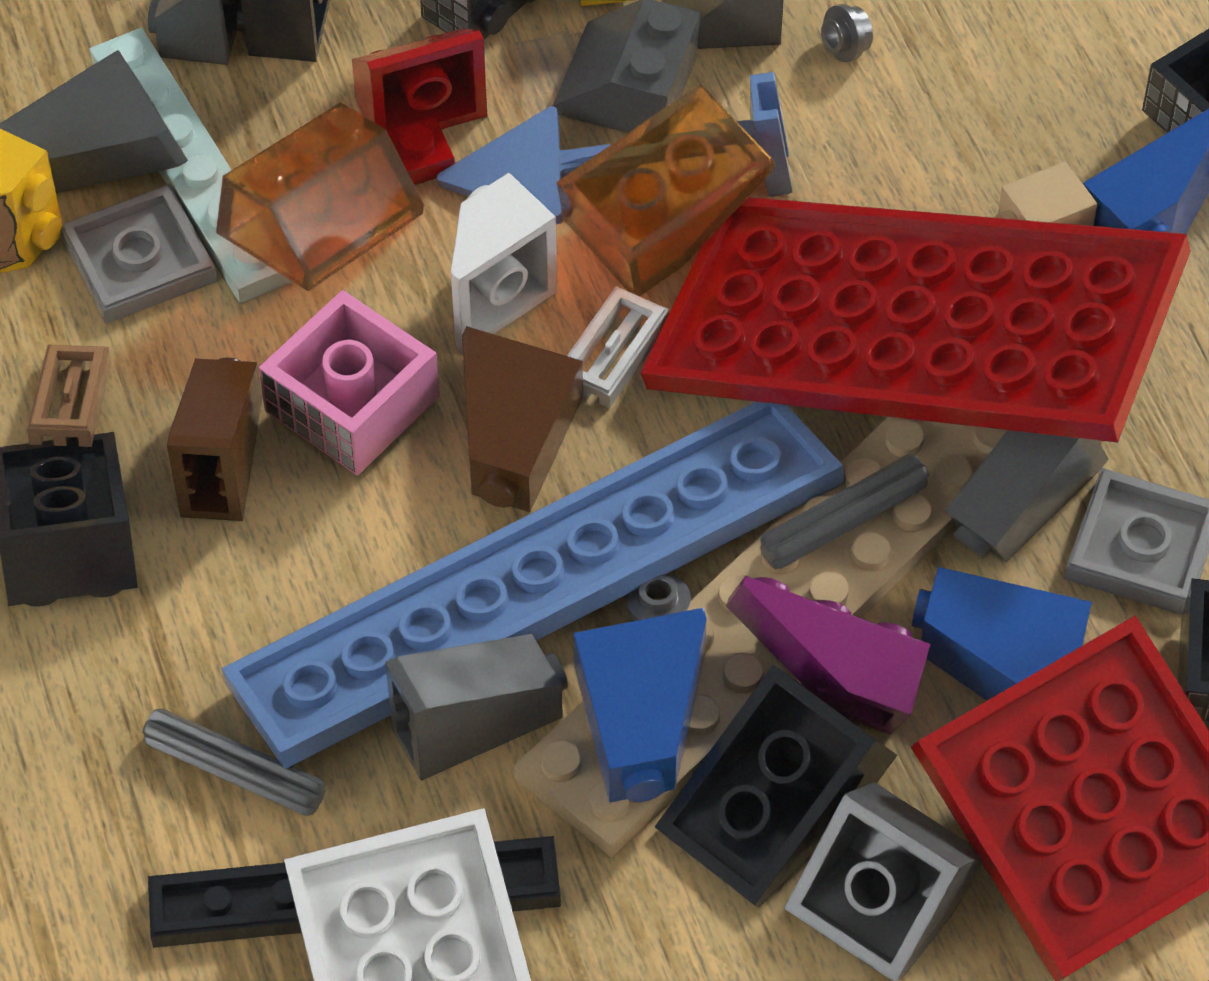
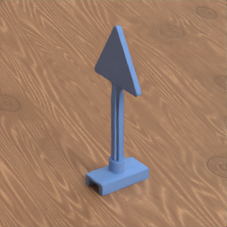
(535, 158)

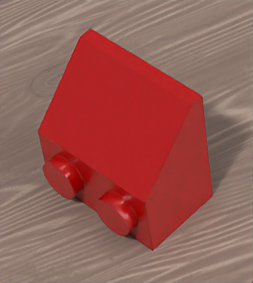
(424, 80)

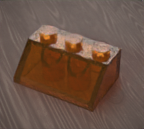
(318, 197)

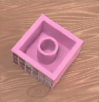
(349, 382)

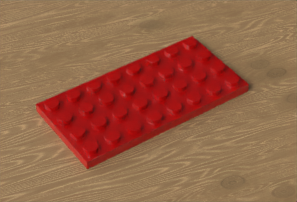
(922, 316)

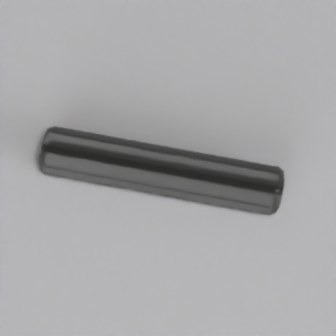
(844, 511)
(233, 761)

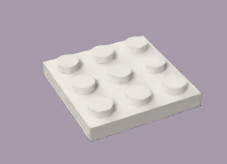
(409, 906)

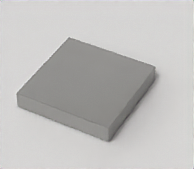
(138, 253)
(1141, 541)

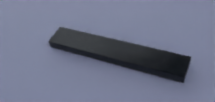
(261, 903)

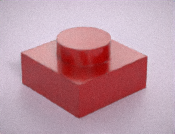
(422, 149)

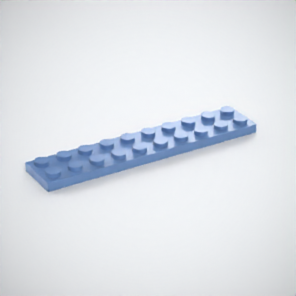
(535, 573)

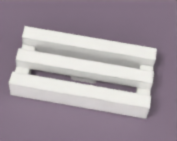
(609, 389)

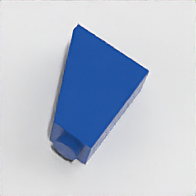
(995, 630)
(640, 698)

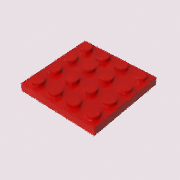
(1083, 795)

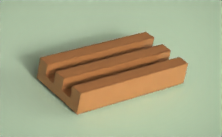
(65, 426)

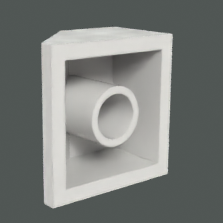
(501, 257)

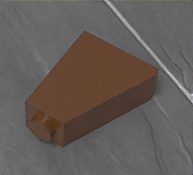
(516, 414)
(215, 438)

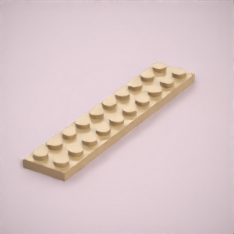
(849, 570)

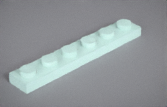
(200, 178)

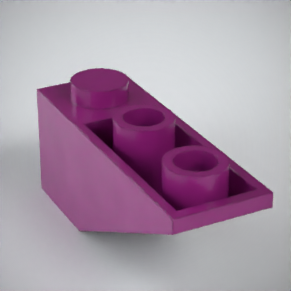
(848, 662)

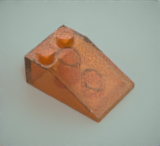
(663, 189)

